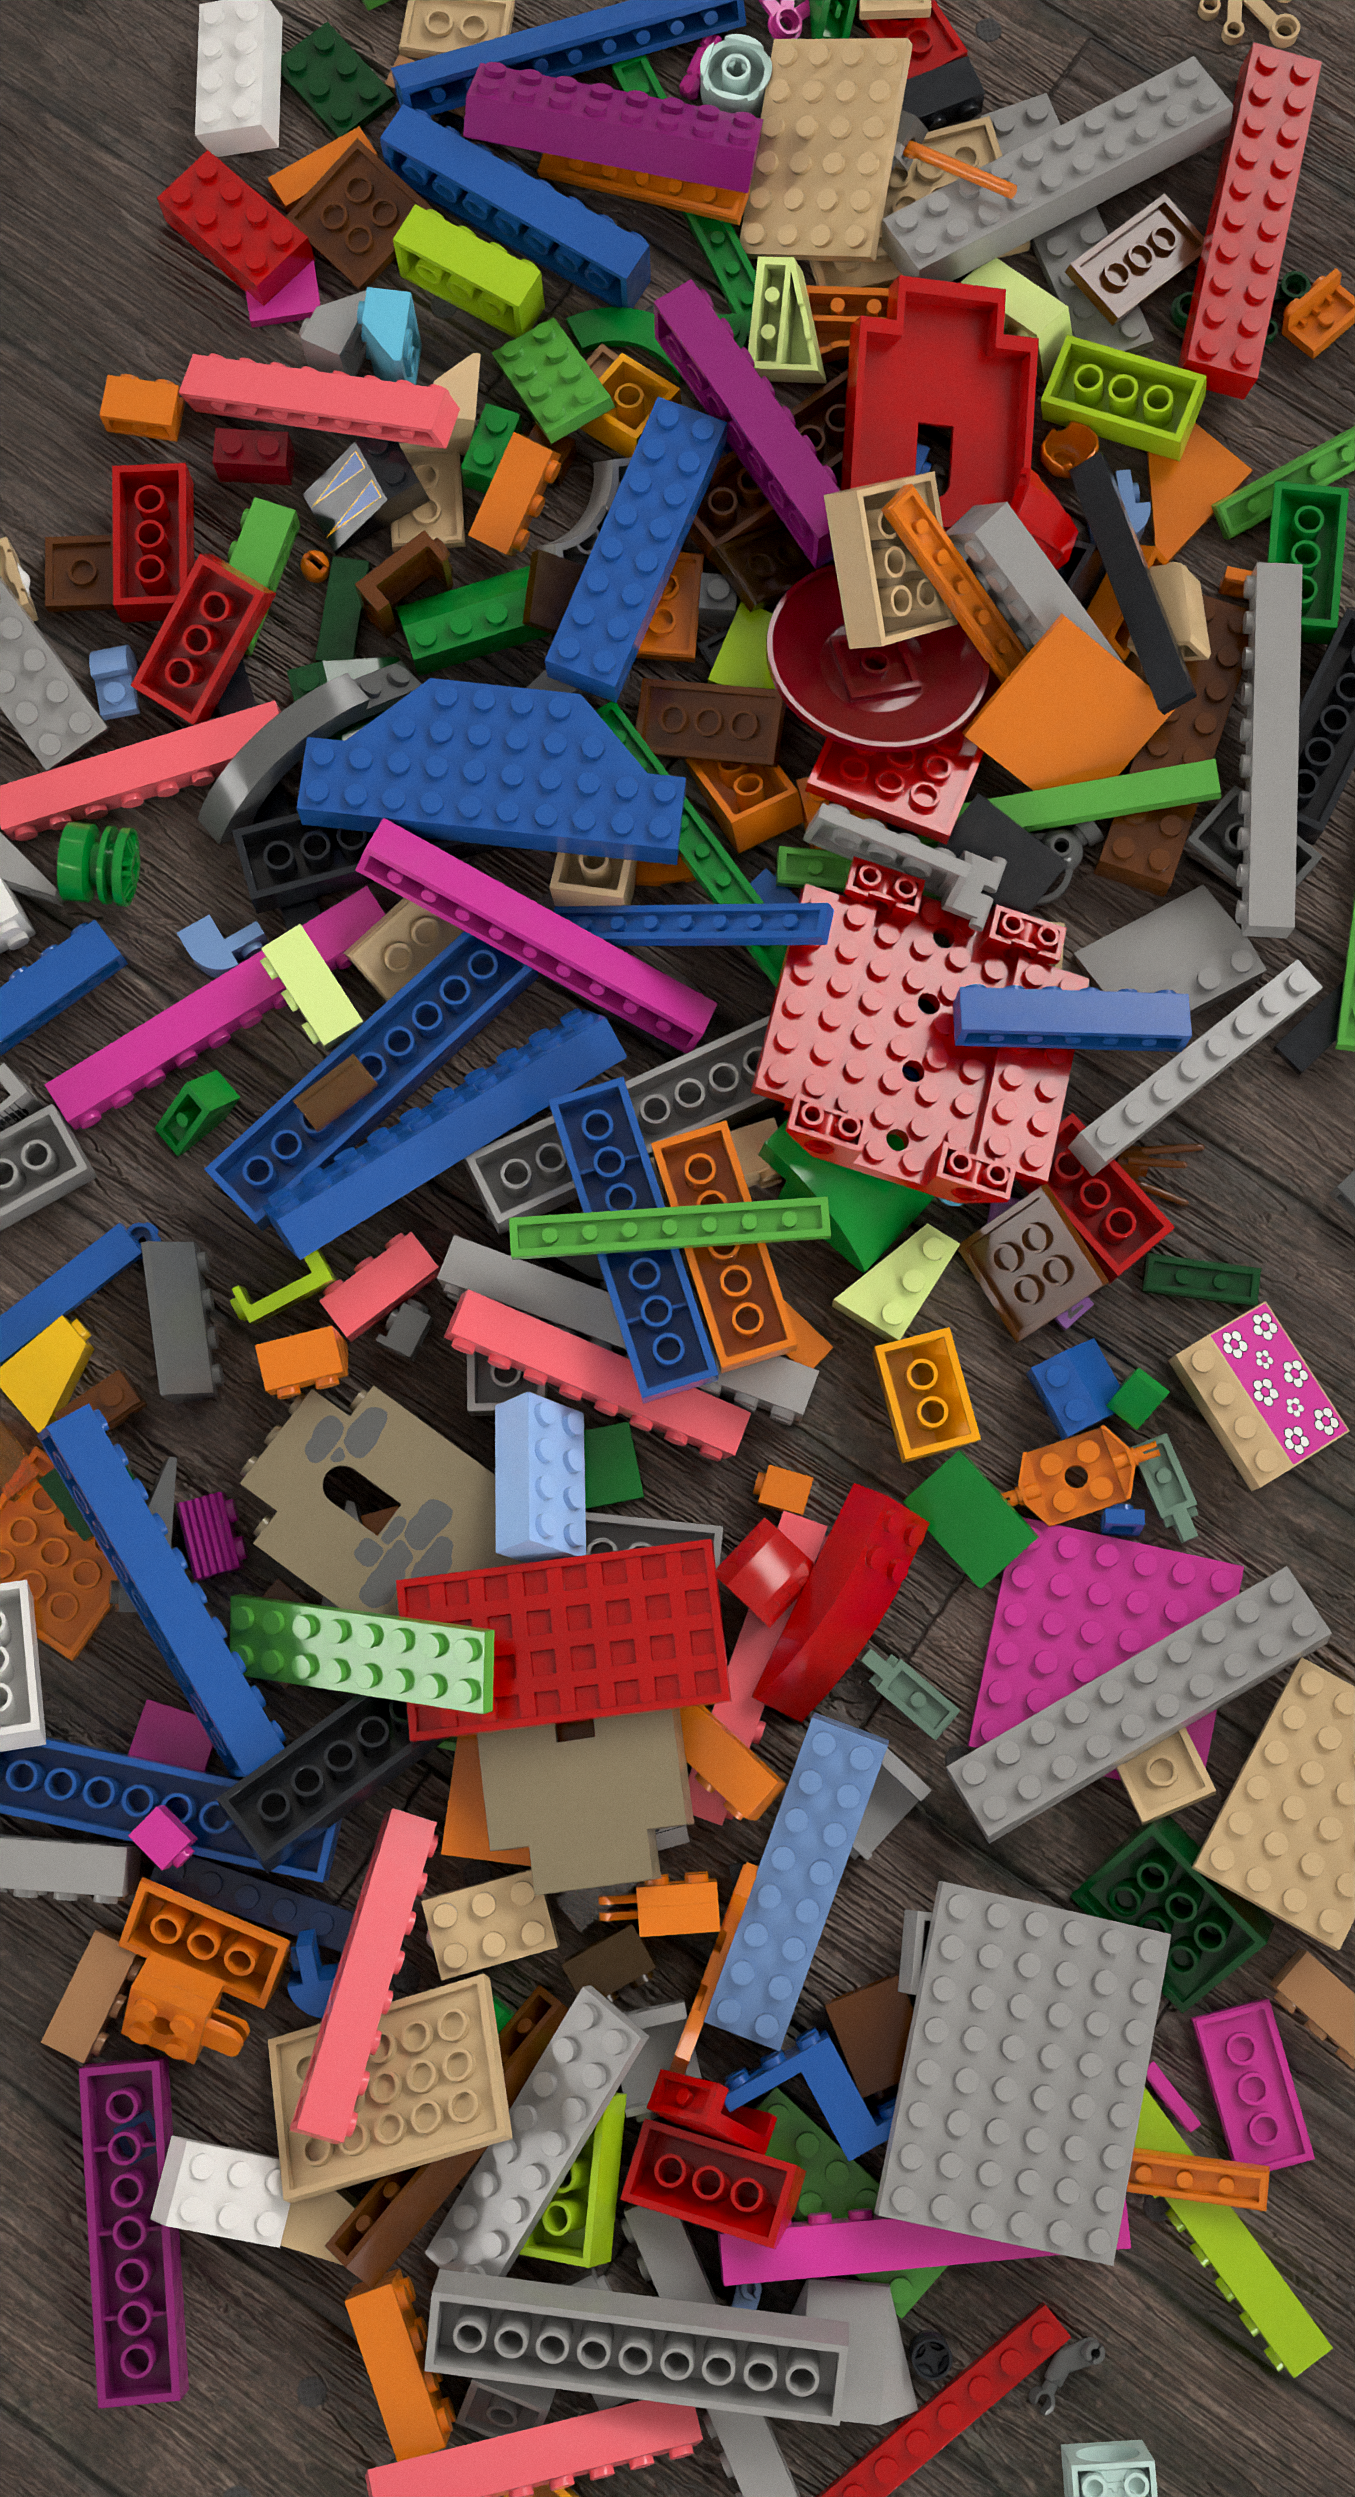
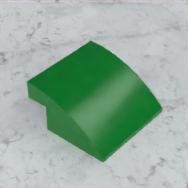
(863, 1209)

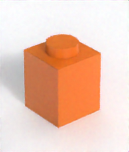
(783, 1490)

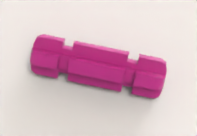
(690, 83)

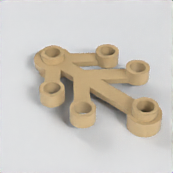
(1275, 23)

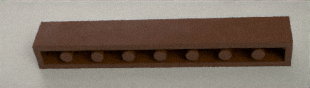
(407, 2199)

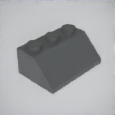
(1218, 840)

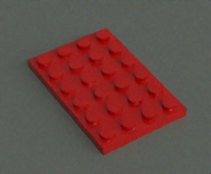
(905, 788)

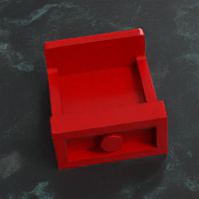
(701, 2109)

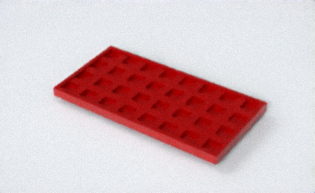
(582, 1636)

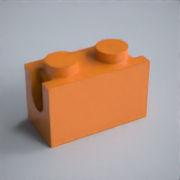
(142, 407)

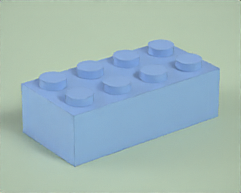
(539, 1479)

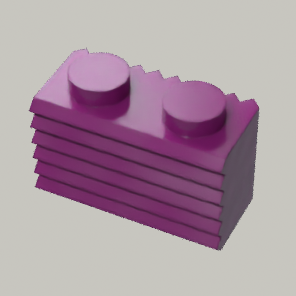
(212, 1535)

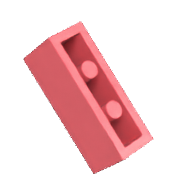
(379, 1285)

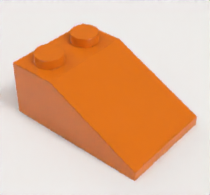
(748, 800)
(303, 1361)

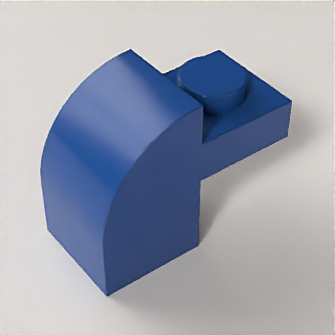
(310, 1981)

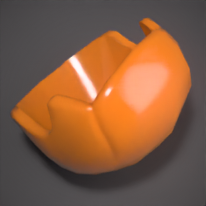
(1068, 448)

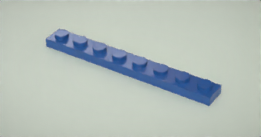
(705, 924)

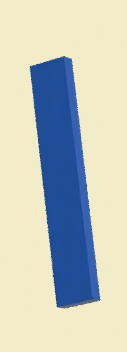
(67, 1289)

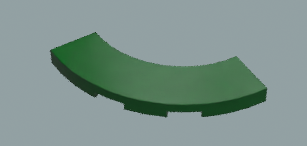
(618, 329)

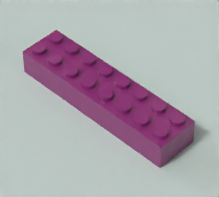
(612, 127)
(757, 426)
(131, 2256)

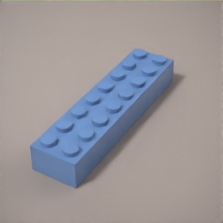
(796, 1881)

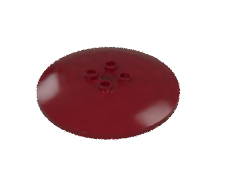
(915, 701)

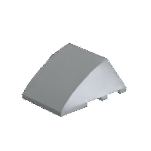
(876, 2369)

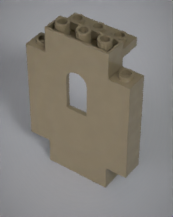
(587, 1801)

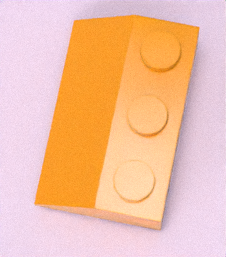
(925, 1394)

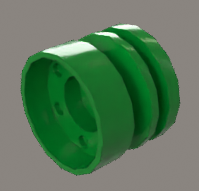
(98, 863)

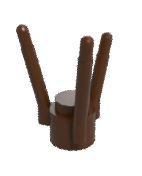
(1136, 1162)

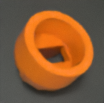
(310, 571)

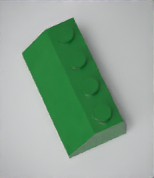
(1311, 531)
(467, 622)

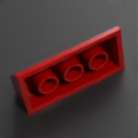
(713, 2184)

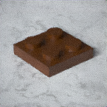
(79, 573)

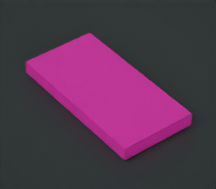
(1252, 2085)

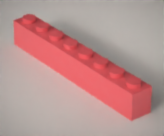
(320, 400)
(128, 774)
(593, 1374)
(746, 1667)
(363, 1978)
(545, 2454)

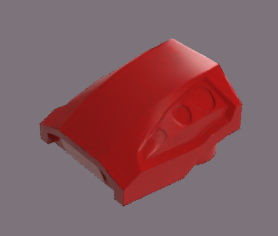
(1044, 518)
(766, 1572)

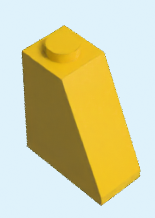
(47, 1371)

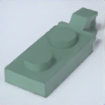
(1169, 1489)
(910, 1693)

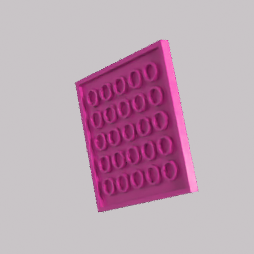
(1079, 1610)

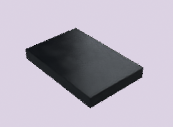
(992, 833)

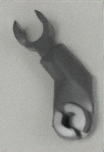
(1065, 2361)

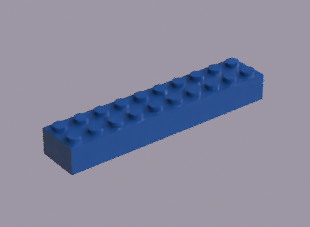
(397, 1047)
(443, 1131)
(161, 1590)
(117, 1791)

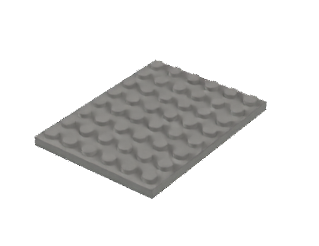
(1024, 2074)

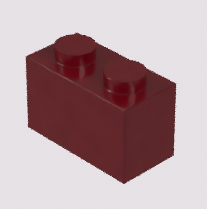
(253, 456)

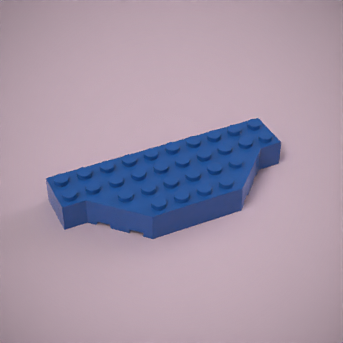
(497, 773)

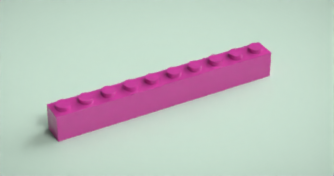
(536, 936)
(200, 1020)
(863, 2246)

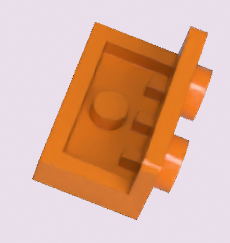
(1319, 315)

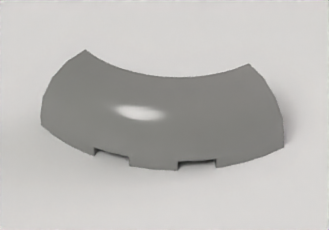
(579, 541)

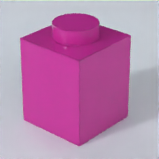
(164, 1838)

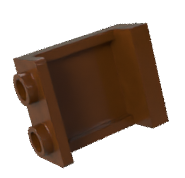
(400, 577)
(873, 2033)

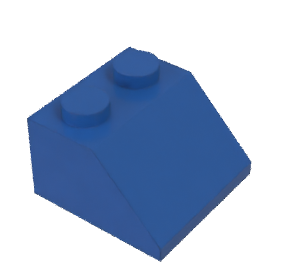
(1075, 1388)

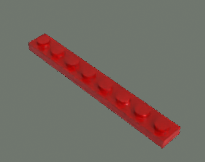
(953, 2407)

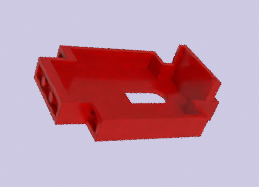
(946, 366)

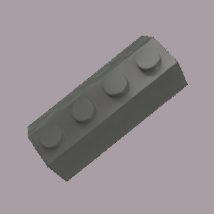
(181, 1321)

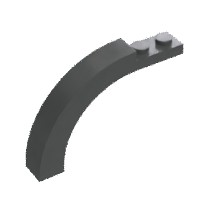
(282, 742)

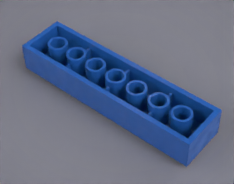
(517, 208)
(636, 549)
(645, 1287)

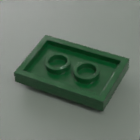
(334, 82)

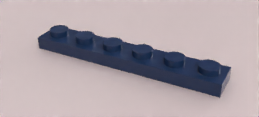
(257, 1900)

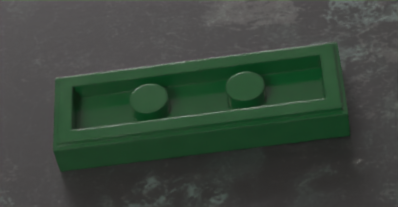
(341, 610)
(1201, 1280)

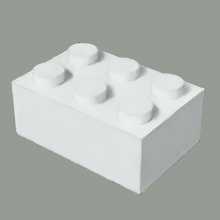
(221, 2192)

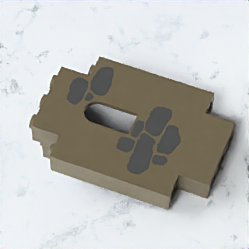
(443, 1495)

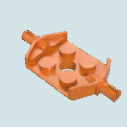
(1103, 1457)

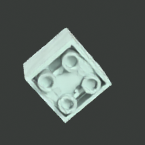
(1108, 2469)

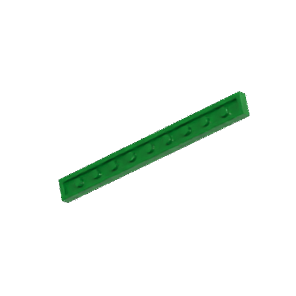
(714, 237)
(699, 846)

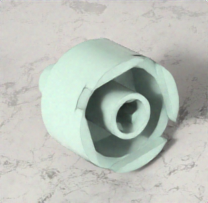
(735, 75)

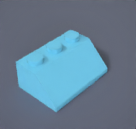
(390, 334)

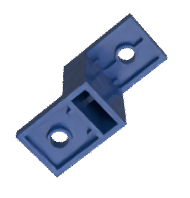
(830, 2084)

